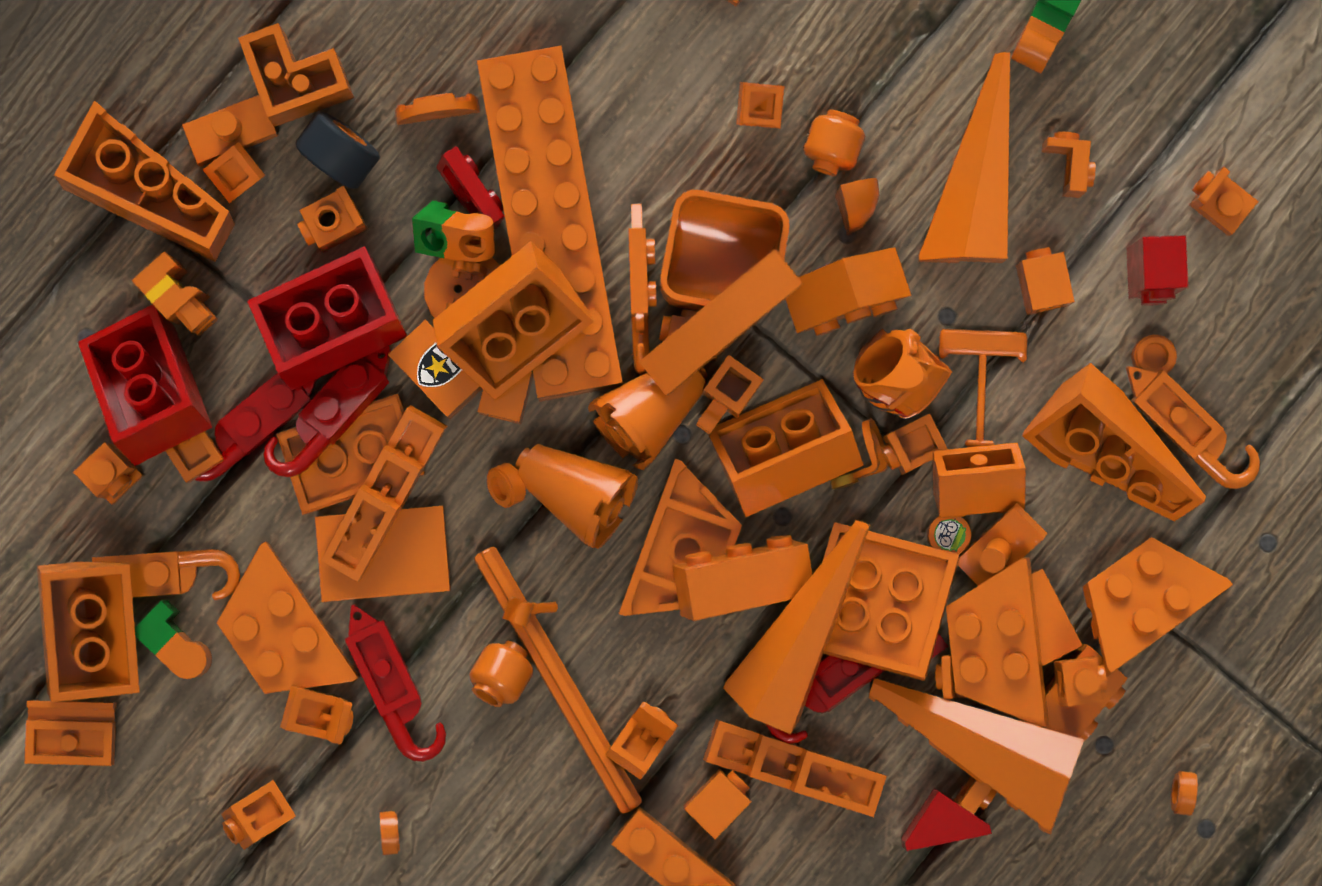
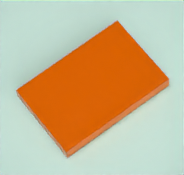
(347, 463)
(407, 562)

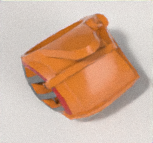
(899, 373)

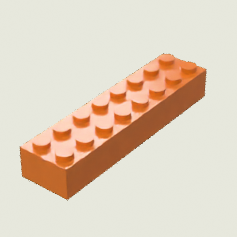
(550, 205)

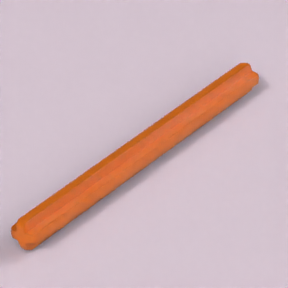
(560, 684)

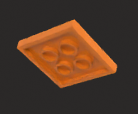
(892, 604)

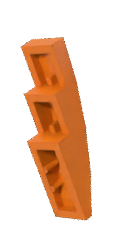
(721, 322)
(384, 493)
(795, 768)

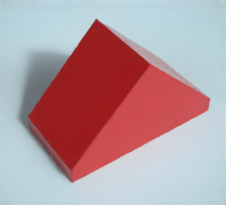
(942, 822)

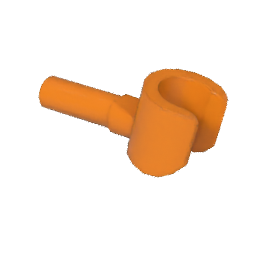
(520, 610)

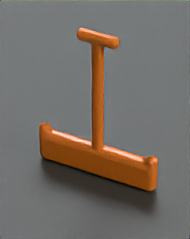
(983, 344)

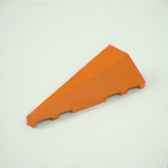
(974, 203)
(783, 664)
(1011, 756)

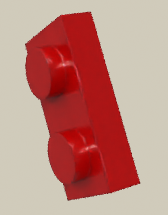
(462, 177)

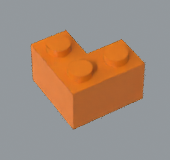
(292, 87)
(848, 291)

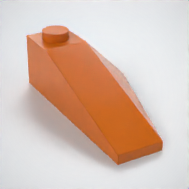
(1104, 434)

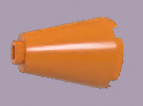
(642, 418)
(578, 491)

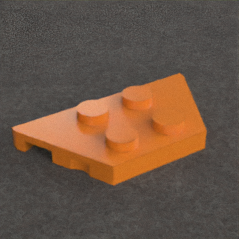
(685, 523)
(1146, 598)
(280, 631)
(999, 645)

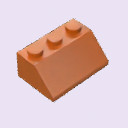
(511, 321)
(785, 447)
(88, 630)

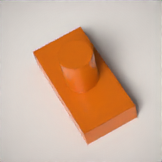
(222, 129)
(1001, 545)

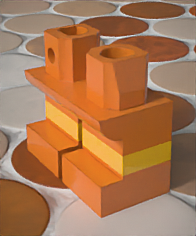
(173, 300)

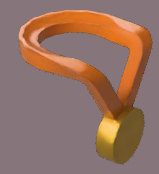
(871, 437)

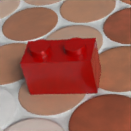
(1157, 268)

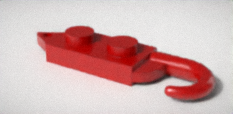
(333, 411)
(256, 421)
(389, 683)
(833, 684)

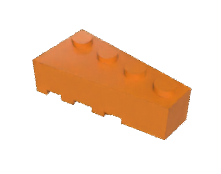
(138, 184)

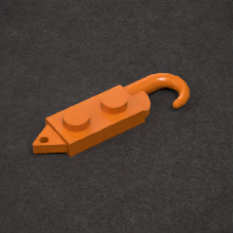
(642, 291)
(1188, 425)
(175, 571)

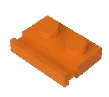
(70, 733)

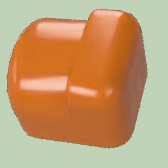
(715, 243)

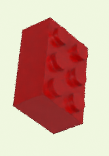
(327, 318)
(144, 385)

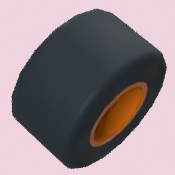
(337, 150)

